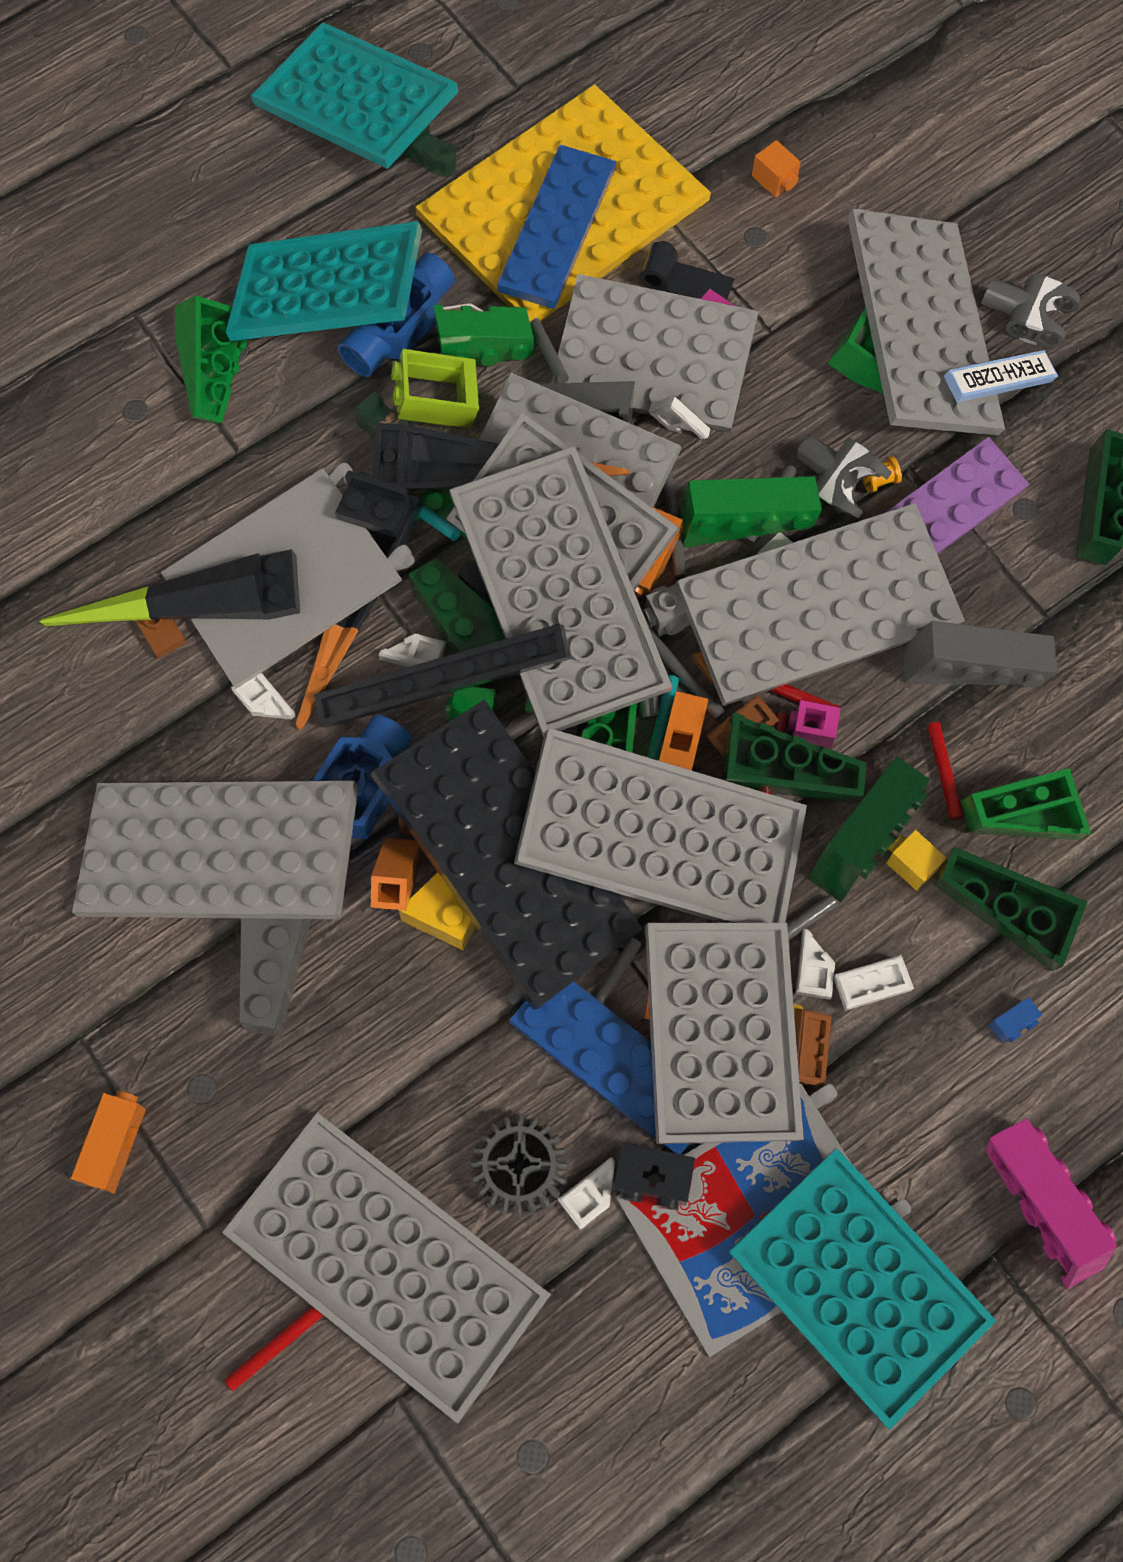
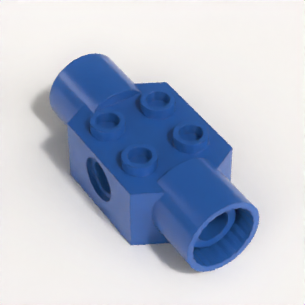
(371, 344)
(356, 759)

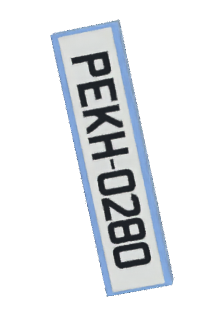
(1000, 376)

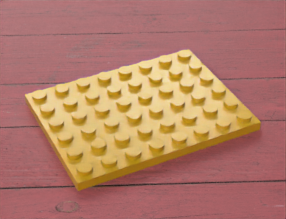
(489, 203)

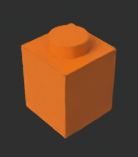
(776, 168)

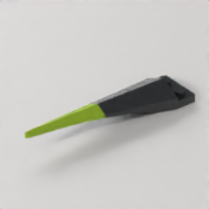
(239, 589)

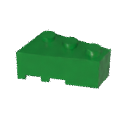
(1029, 808)

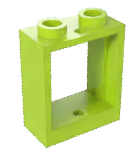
(436, 368)

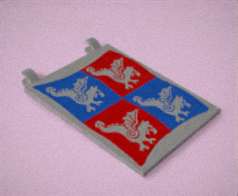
(727, 1197)

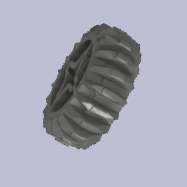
(536, 1166)

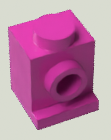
(821, 716)

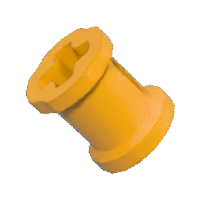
(872, 482)

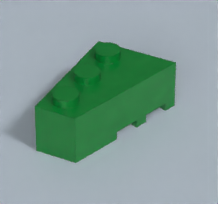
(484, 335)

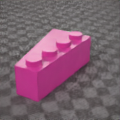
(1052, 1202)

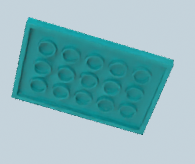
(355, 94)
(325, 281)
(862, 1288)

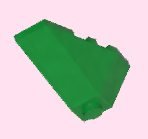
(856, 355)
(206, 356)

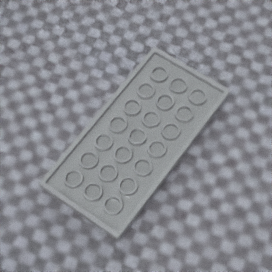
(921, 320)
(556, 563)
(817, 603)
(660, 832)
(217, 850)
(387, 1266)

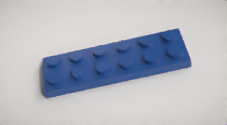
(556, 226)
(597, 1051)

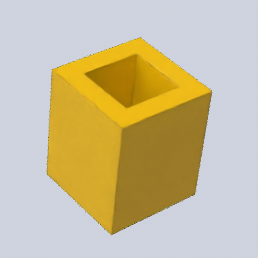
(915, 859)

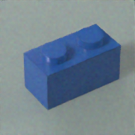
(1014, 1020)

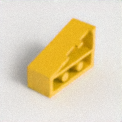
(438, 914)

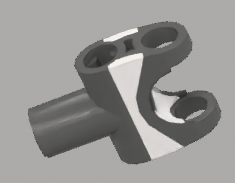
(1030, 308)
(840, 471)

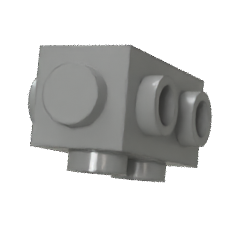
(665, 611)

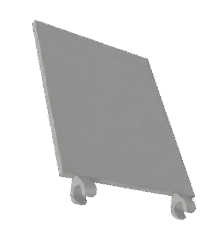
(336, 571)

